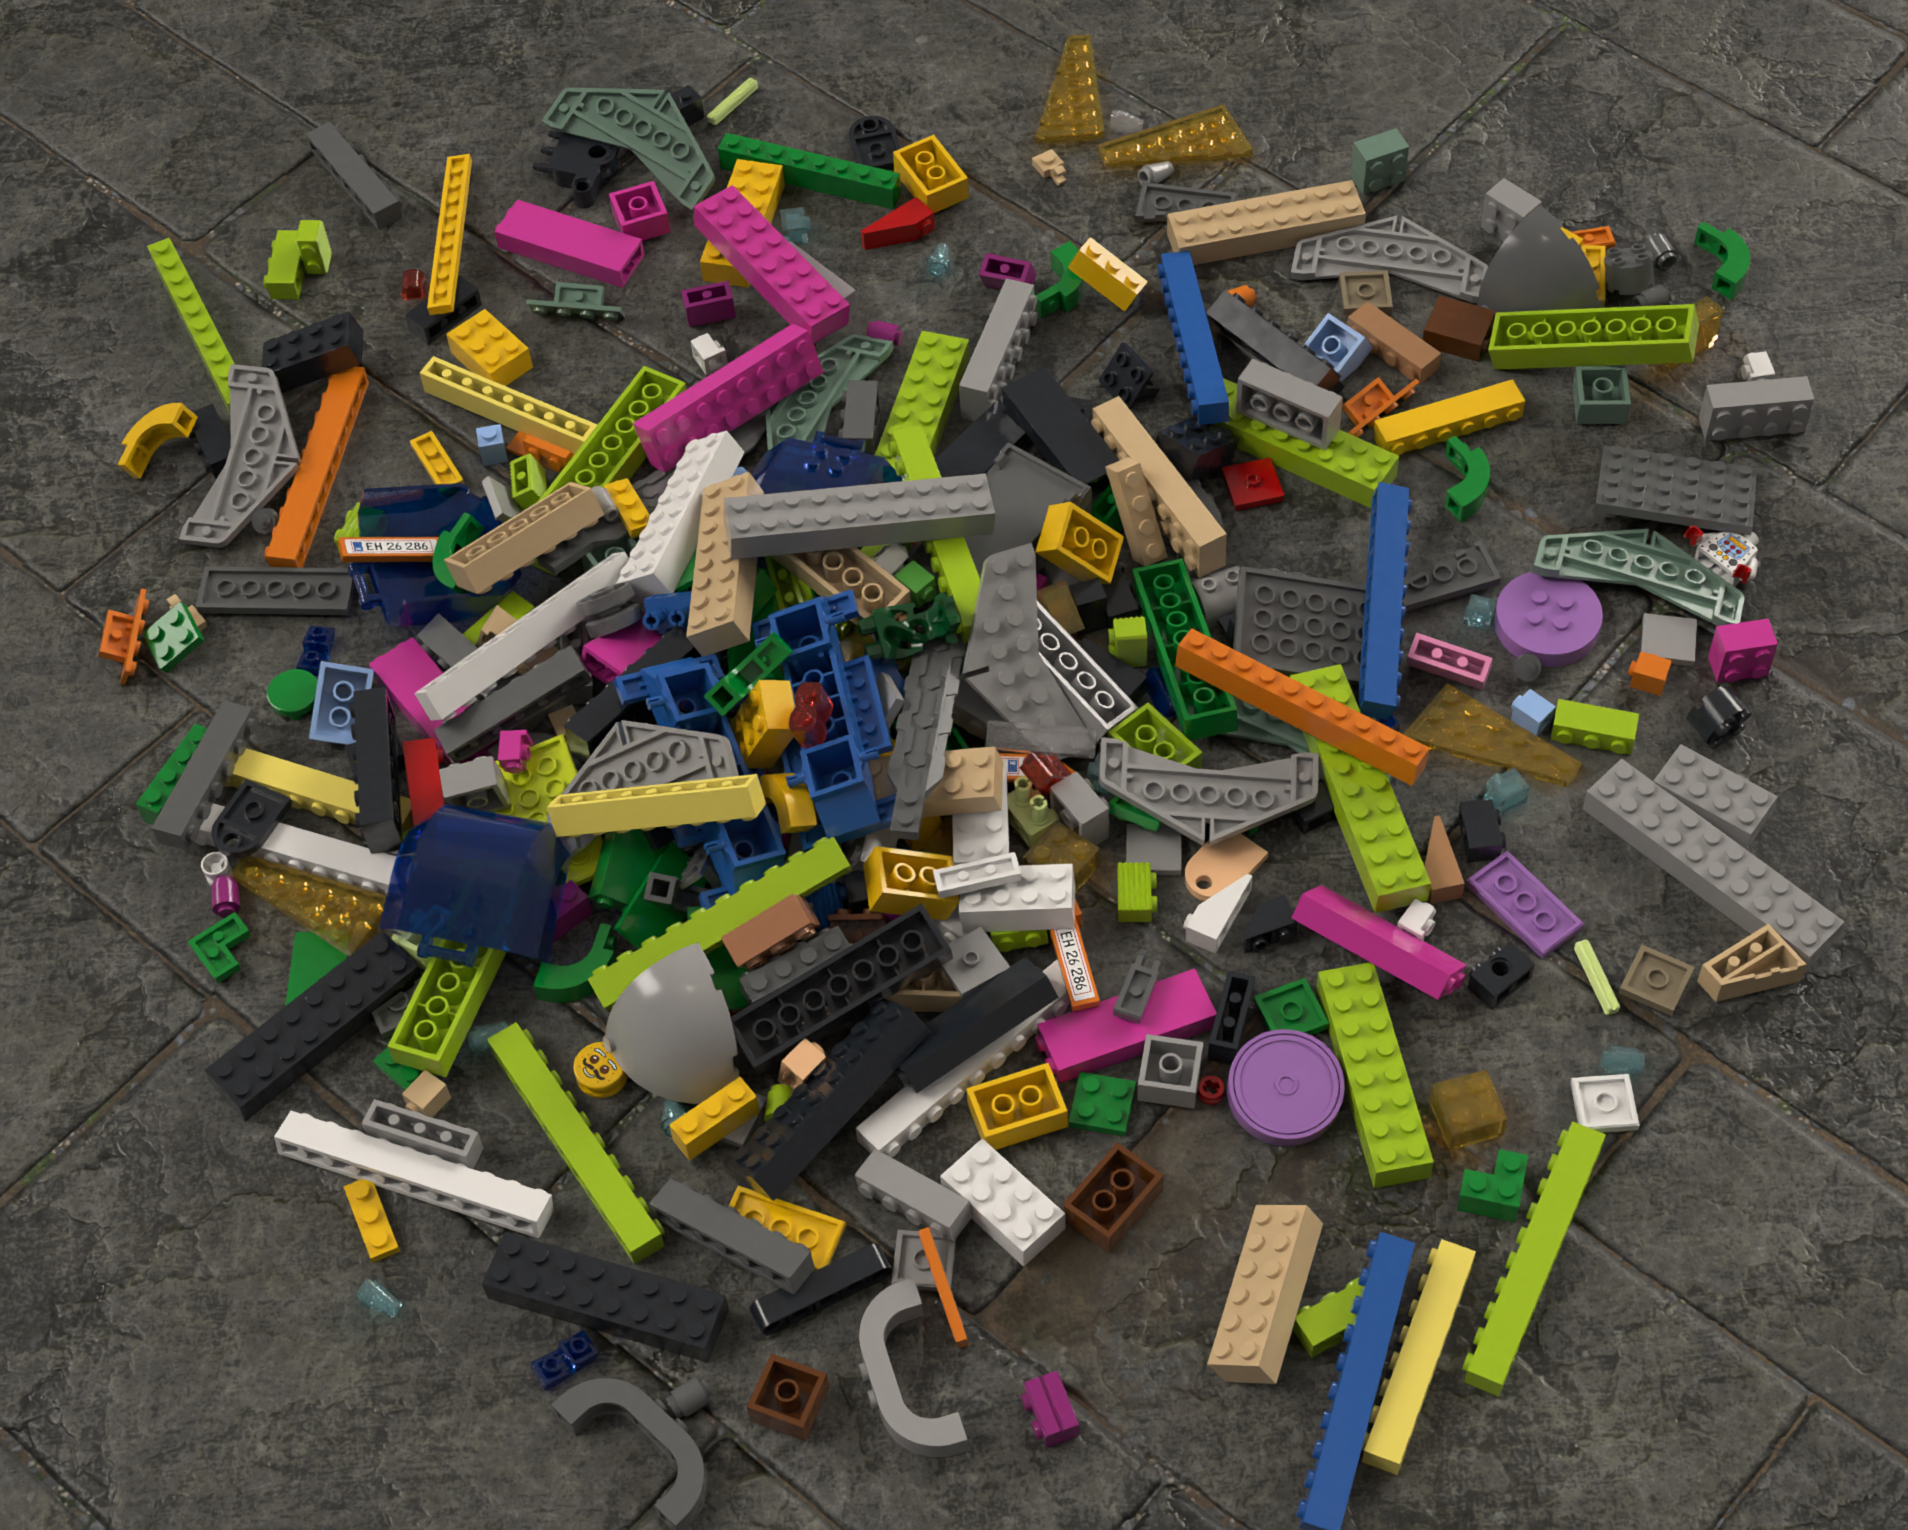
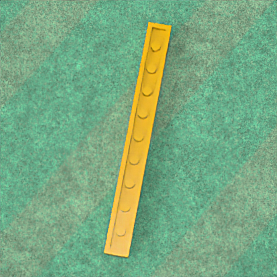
(449, 235)

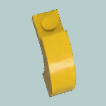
(150, 432)
(792, 804)

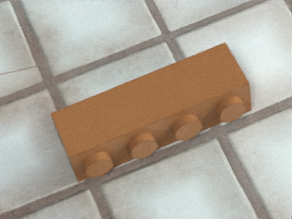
(1395, 343)

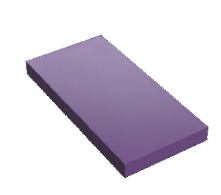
(1524, 904)

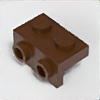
(856, 925)

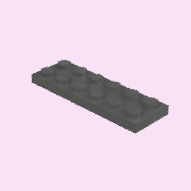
(275, 590)

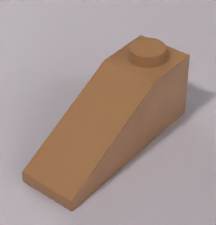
(1442, 867)

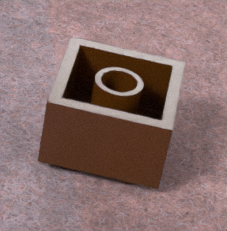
(788, 1397)

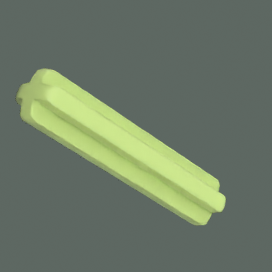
(732, 101)
(1597, 977)

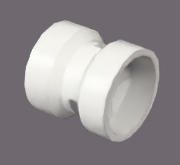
(215, 865)

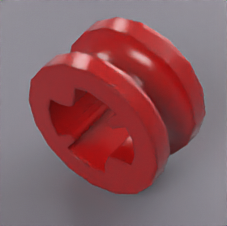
(1207, 1097)

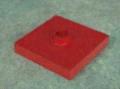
(1252, 484)

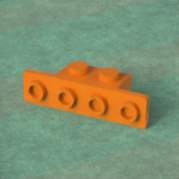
(1371, 401)
(545, 453)
(120, 636)

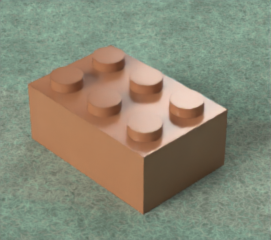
(771, 932)

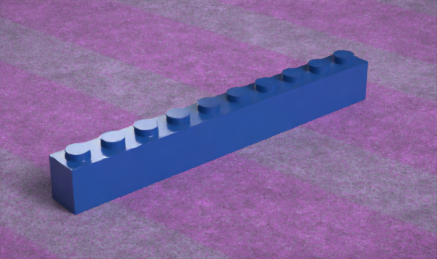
(1193, 338)
(1383, 601)
(1356, 1384)

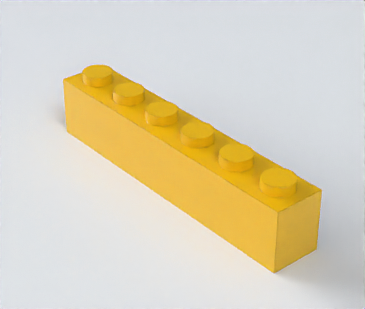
(1449, 418)

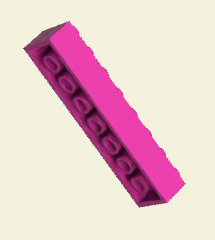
(771, 264)
(729, 396)

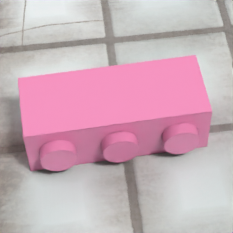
(1449, 661)

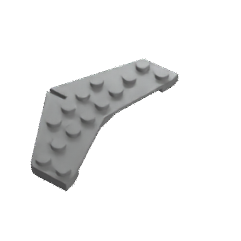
(1409, 254)
(255, 461)
(1007, 644)
(649, 755)
(1191, 797)

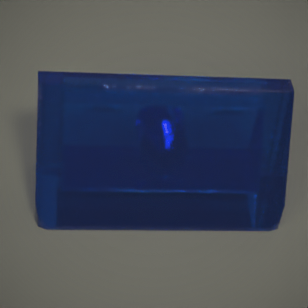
(1159, 693)

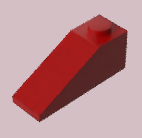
(900, 226)

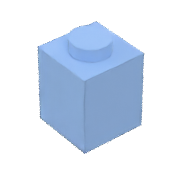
(492, 445)
(1532, 712)

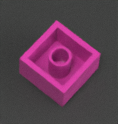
(640, 211)
(1742, 650)

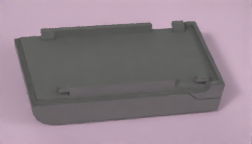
(1021, 496)

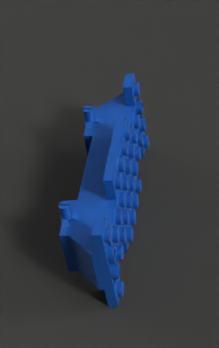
(682, 687)
(856, 731)

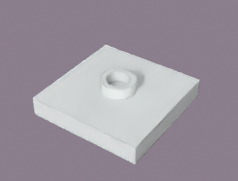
(1605, 1103)

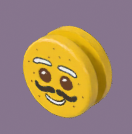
(598, 1072)

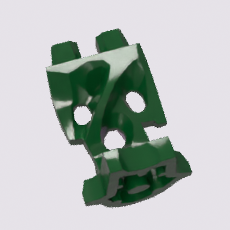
(939, 621)

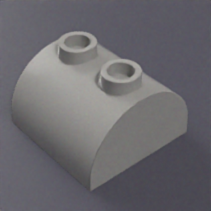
(1217, 594)

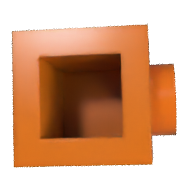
(1649, 673)

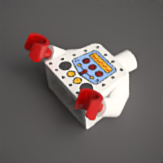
(1726, 553)

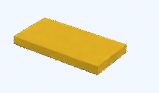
(796, 1223)

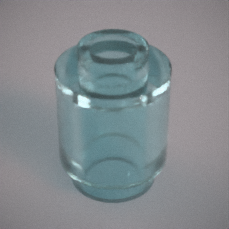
(1622, 1060)

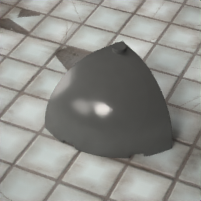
(1539, 270)

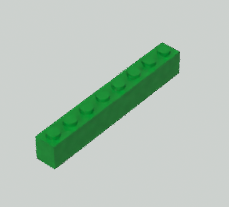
(816, 171)

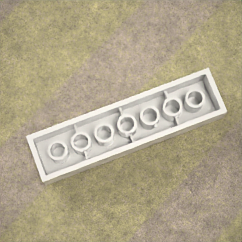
(674, 525)

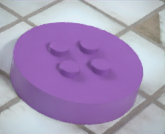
(1548, 618)
(1285, 1087)

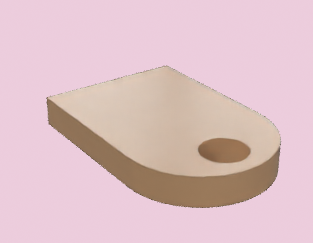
(1222, 864)

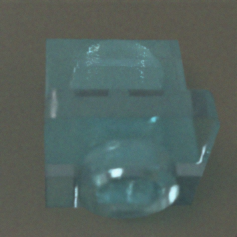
(1479, 612)

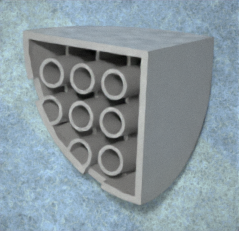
(674, 1029)

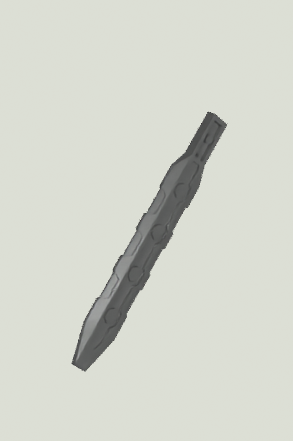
(649, 491)
(923, 732)

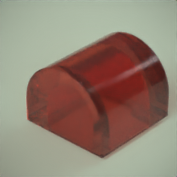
(413, 284)

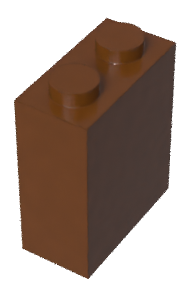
(1459, 328)

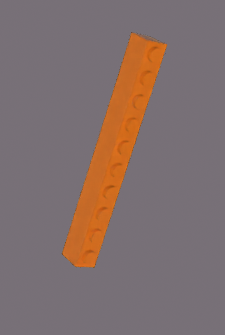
(317, 469)
(1302, 707)

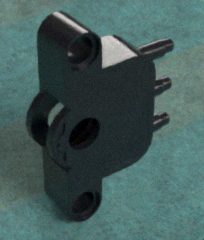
(578, 165)

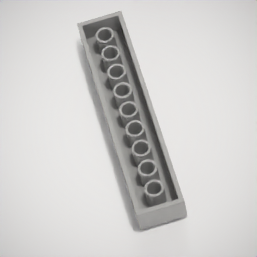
(858, 516)
(1710, 861)

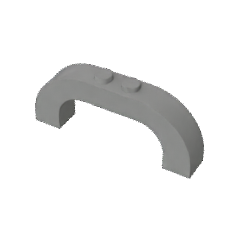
(919, 1435)

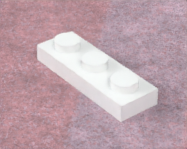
(977, 875)

